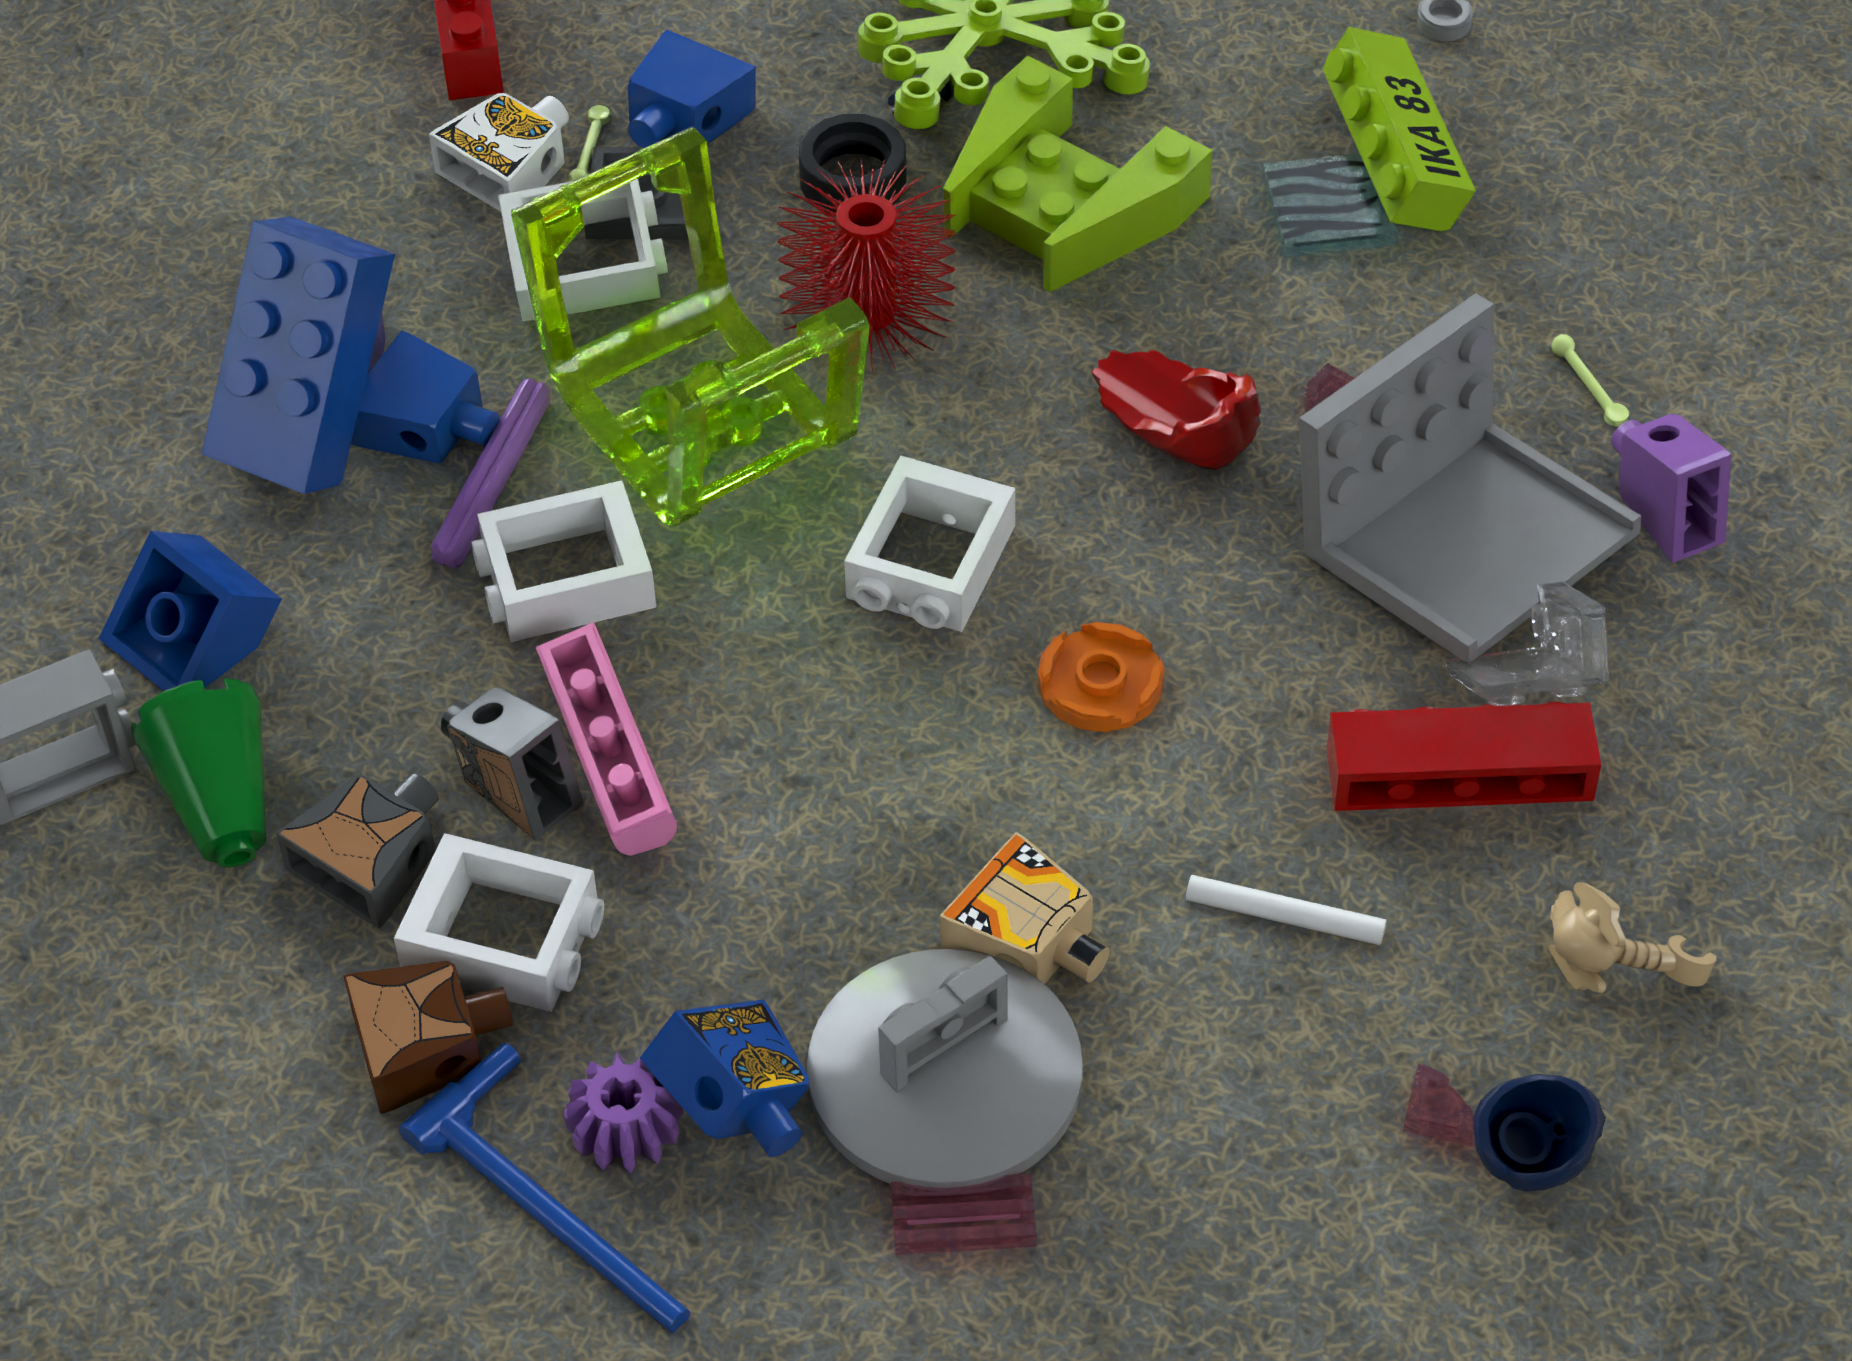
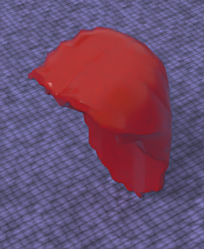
(1180, 409)

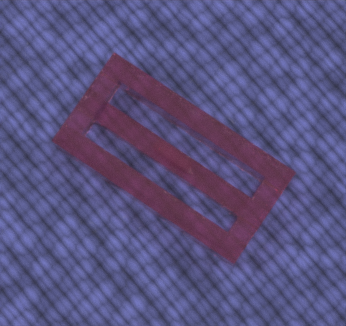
(1011, 1187)

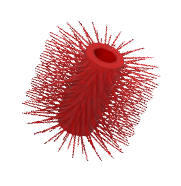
(868, 258)

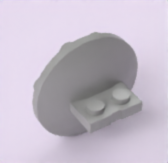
(944, 1069)

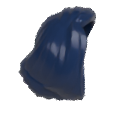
(1537, 1130)

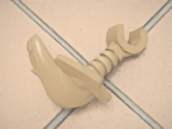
(1592, 941)

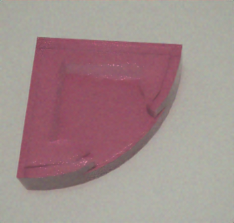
(1438, 1109)

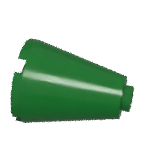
(209, 764)

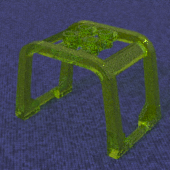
(691, 404)

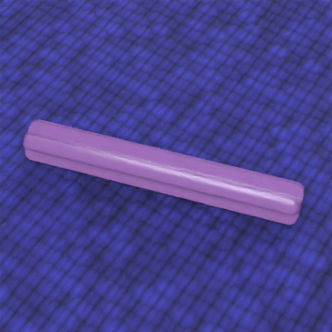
(490, 473)

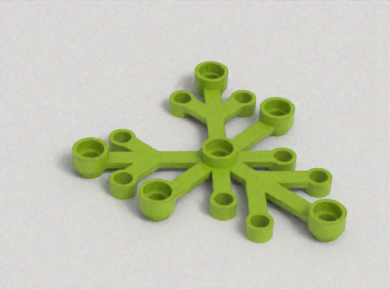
(986, 25)

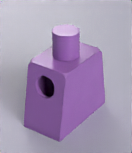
(1675, 483)

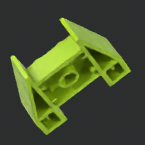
(1058, 197)

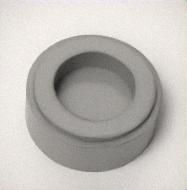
(1444, 19)

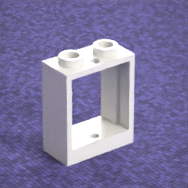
(600, 286)
(942, 498)
(573, 599)
(525, 980)

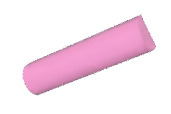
(608, 741)

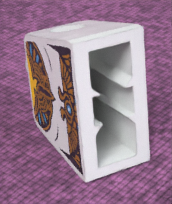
(501, 146)

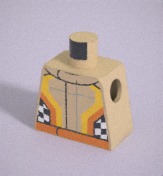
(1026, 914)

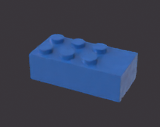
(297, 354)

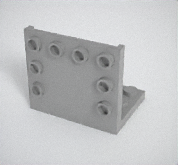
(1438, 504)

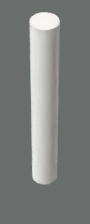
(1286, 909)

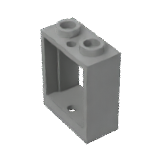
(75, 760)

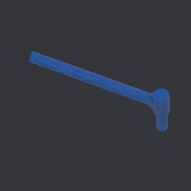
(448, 1122)

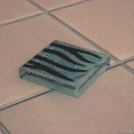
(1326, 206)

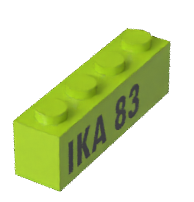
(1398, 130)

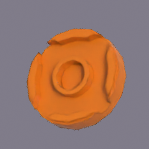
(1101, 695)

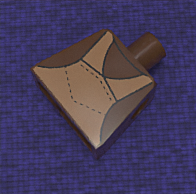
(420, 1028)

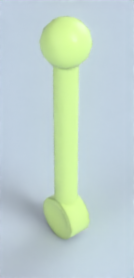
(597, 116)
(1615, 413)

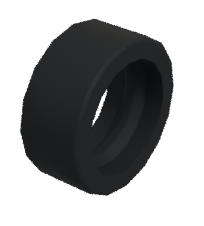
(851, 135)

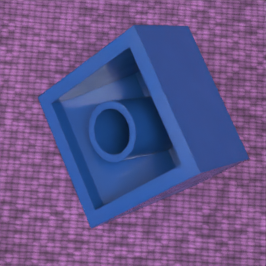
(187, 612)

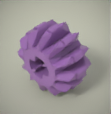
(621, 1114)

